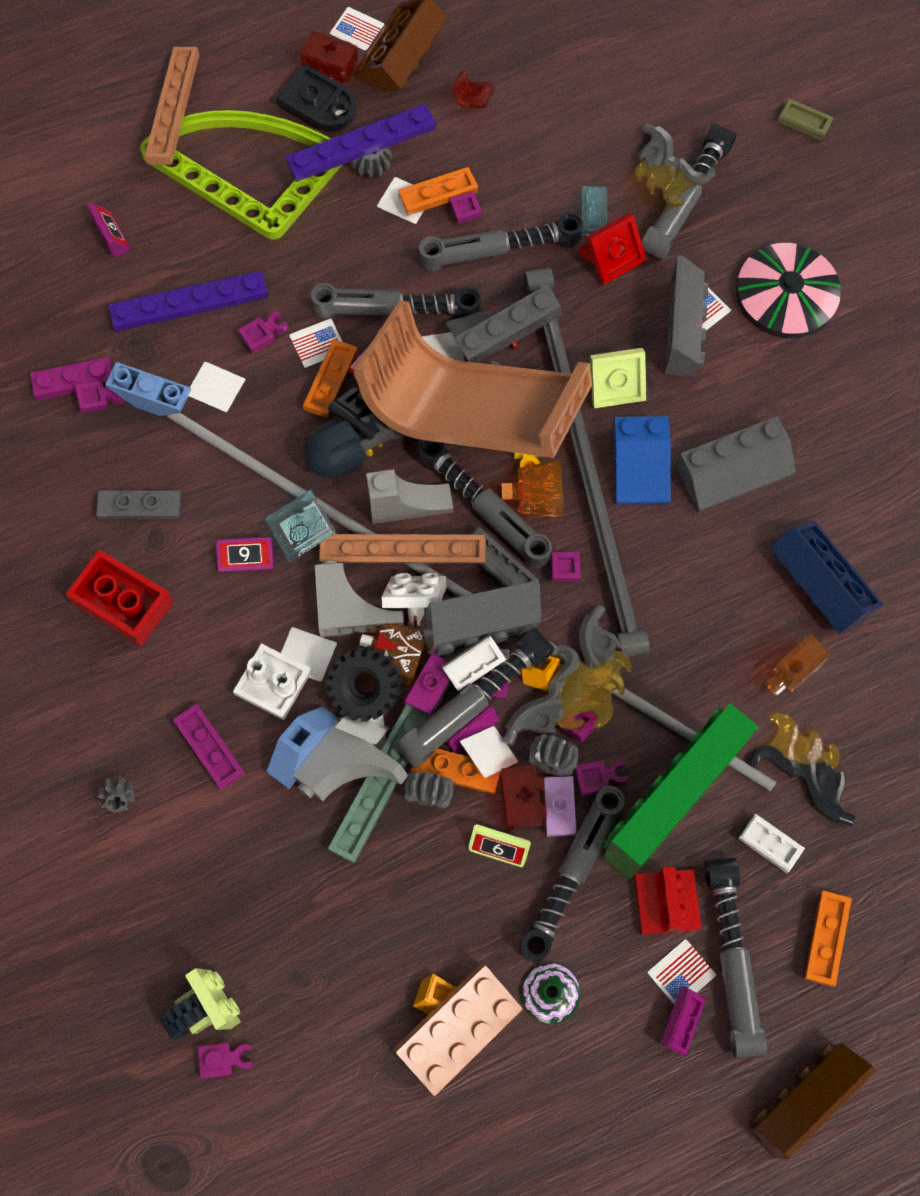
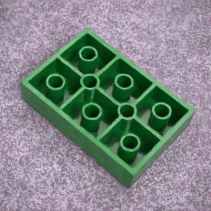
(677, 790)

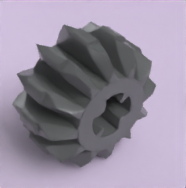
(373, 163)
(554, 755)
(428, 789)

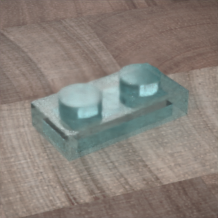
(593, 208)

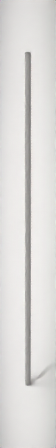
(452, 587)

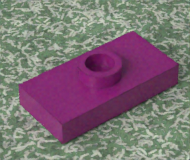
(429, 686)
(683, 1021)

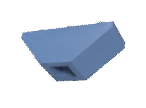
(147, 390)
(298, 743)

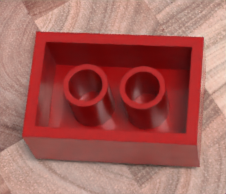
(120, 598)

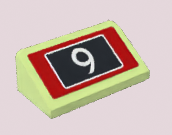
(499, 845)

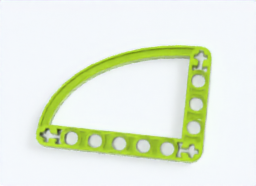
(254, 121)

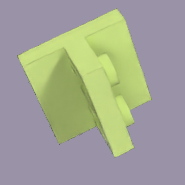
(618, 377)

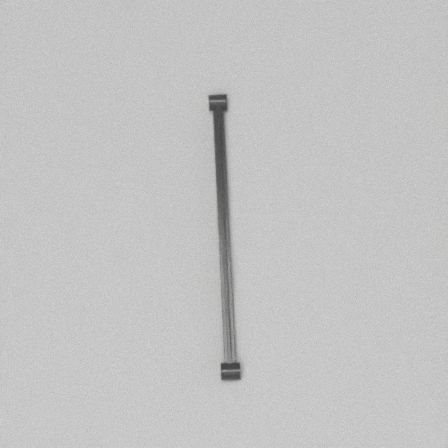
(633, 640)

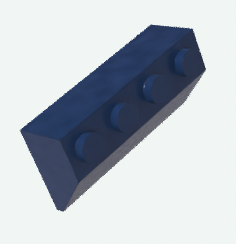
(826, 576)

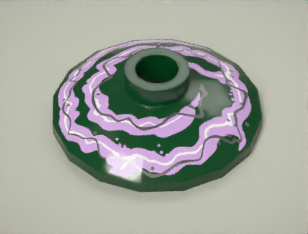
(543, 1007)

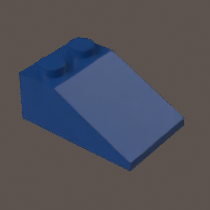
(642, 460)

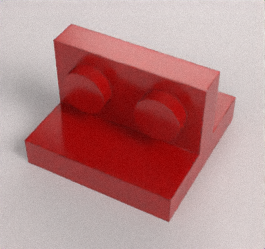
(614, 248)
(667, 901)

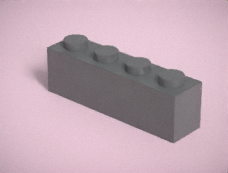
(497, 328)

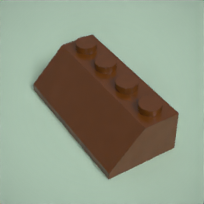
(400, 45)
(810, 1100)

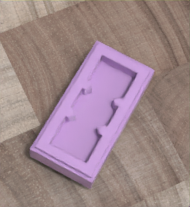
(560, 806)

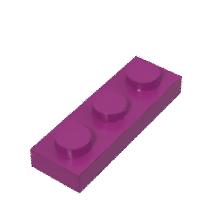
(62, 379)
(209, 747)

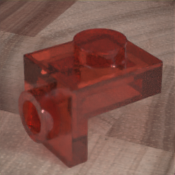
(472, 93)

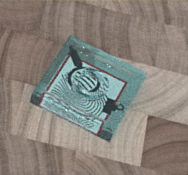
(300, 525)

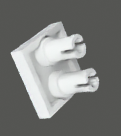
(272, 681)

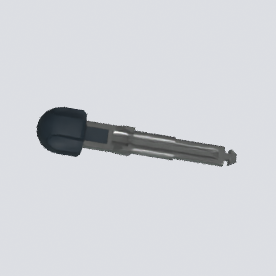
(340, 448)

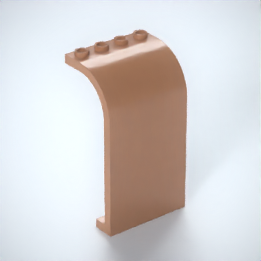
(465, 401)

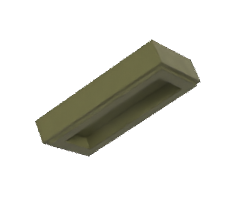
(805, 119)

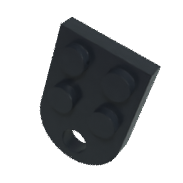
(317, 99)

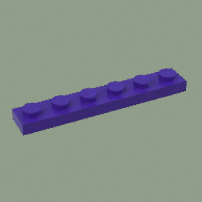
(360, 142)
(188, 301)

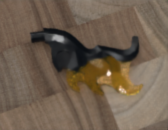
(807, 760)

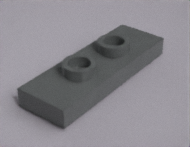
(138, 504)
(502, 565)

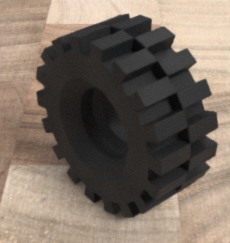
(350, 697)

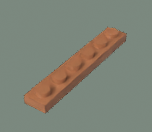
(172, 105)
(404, 549)

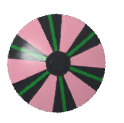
(788, 290)

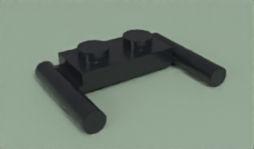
(352, 408)

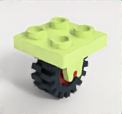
(201, 1006)

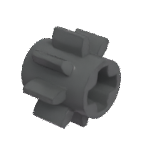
(116, 794)

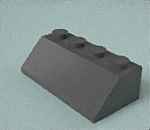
(685, 319)
(737, 464)
(474, 616)

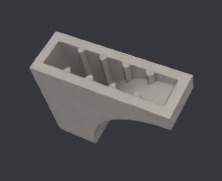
(400, 500)
(342, 609)
(341, 759)

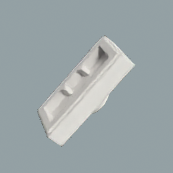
(473, 662)
(771, 843)

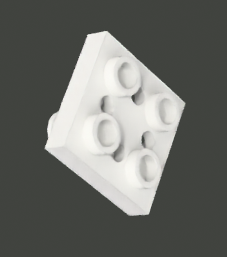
(414, 593)

